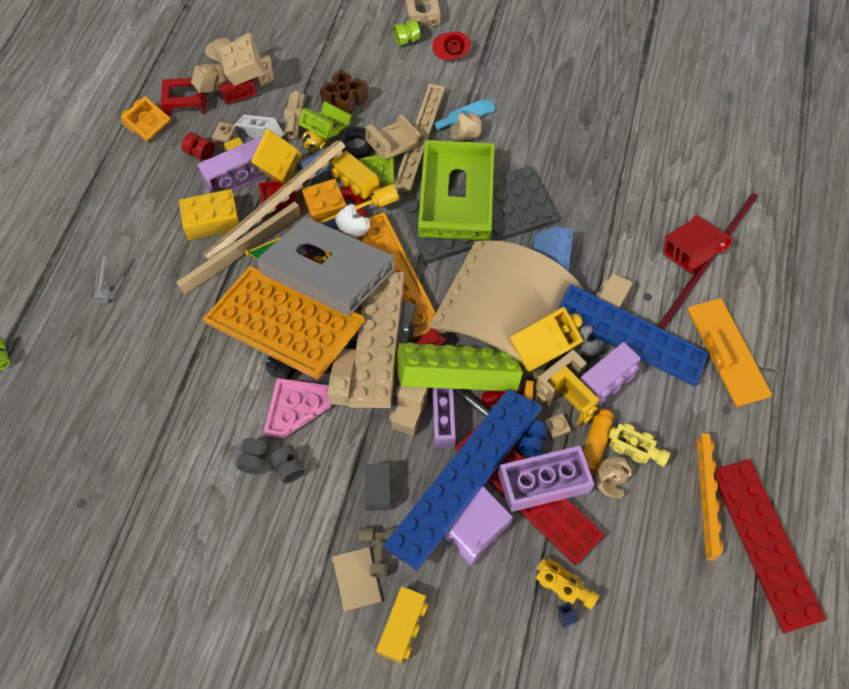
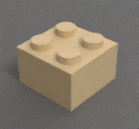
(241, 60)

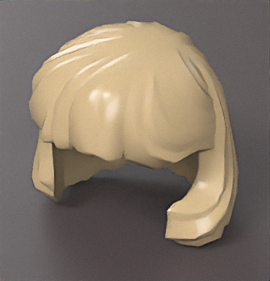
(468, 127)
(610, 474)

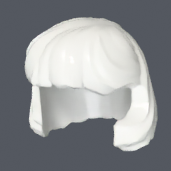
(351, 222)

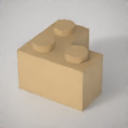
(409, 410)

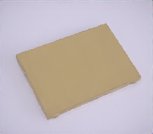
(354, 579)

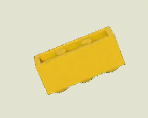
(354, 175)
(402, 625)

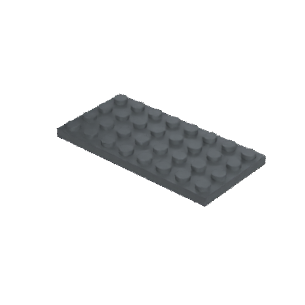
(517, 208)

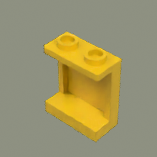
(576, 393)

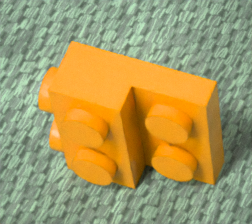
(144, 119)

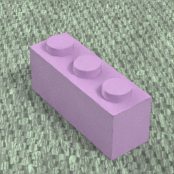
(443, 418)

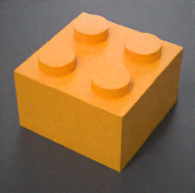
(323, 200)

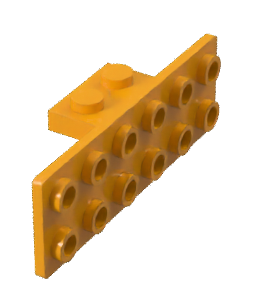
(729, 352)

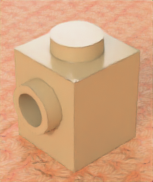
(223, 134)

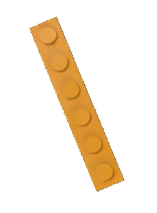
(710, 505)

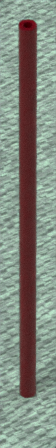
(699, 272)

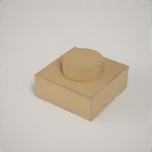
(557, 426)

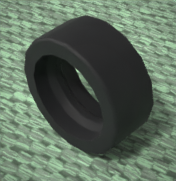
(355, 132)

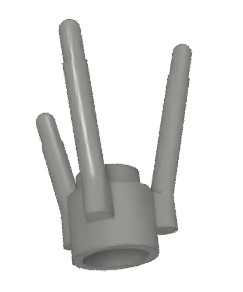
(102, 292)

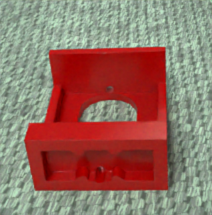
(168, 102)

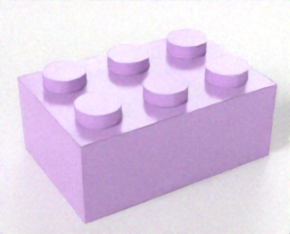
(611, 372)

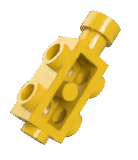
(560, 583)

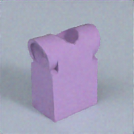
(478, 526)

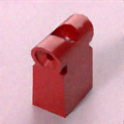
(695, 243)

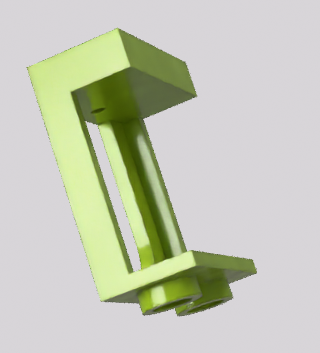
(322, 122)

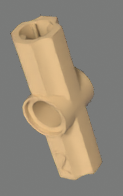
(292, 115)

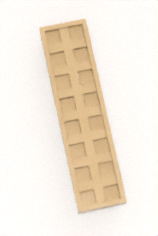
(377, 345)

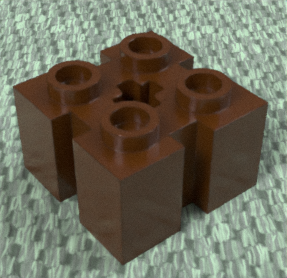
(344, 92)

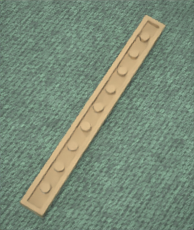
(280, 195)

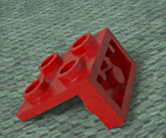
(235, 93)

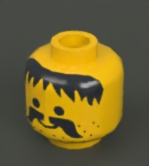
(313, 142)

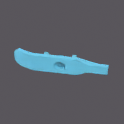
(479, 108)

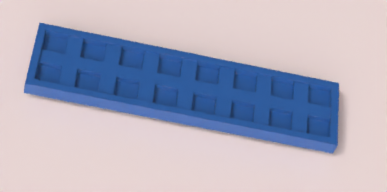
(645, 339)

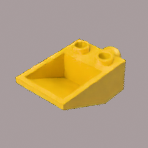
(276, 157)
(547, 338)

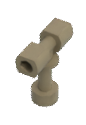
(377, 540)

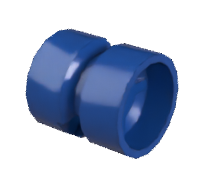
(532, 441)

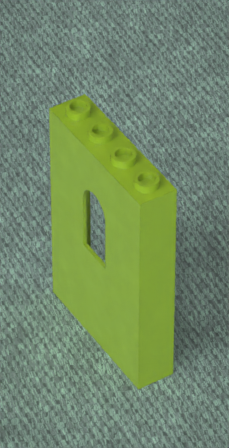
(456, 216)

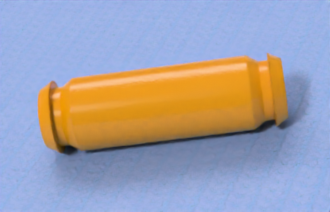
(598, 438)

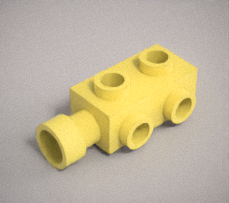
(633, 442)

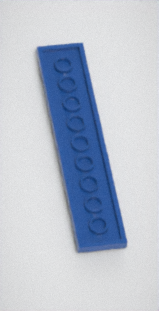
(462, 479)

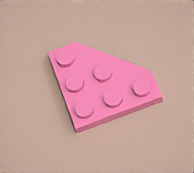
(294, 406)

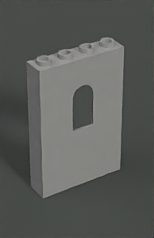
(341, 280)

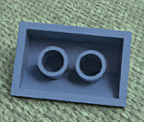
(555, 244)

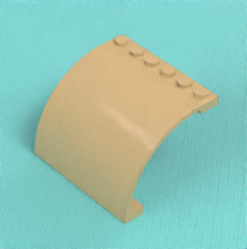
(501, 293)

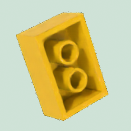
(209, 214)

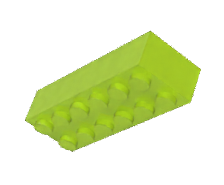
(457, 367)

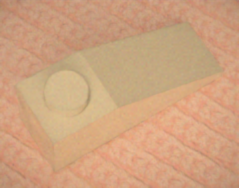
(341, 377)

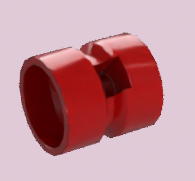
(197, 146)

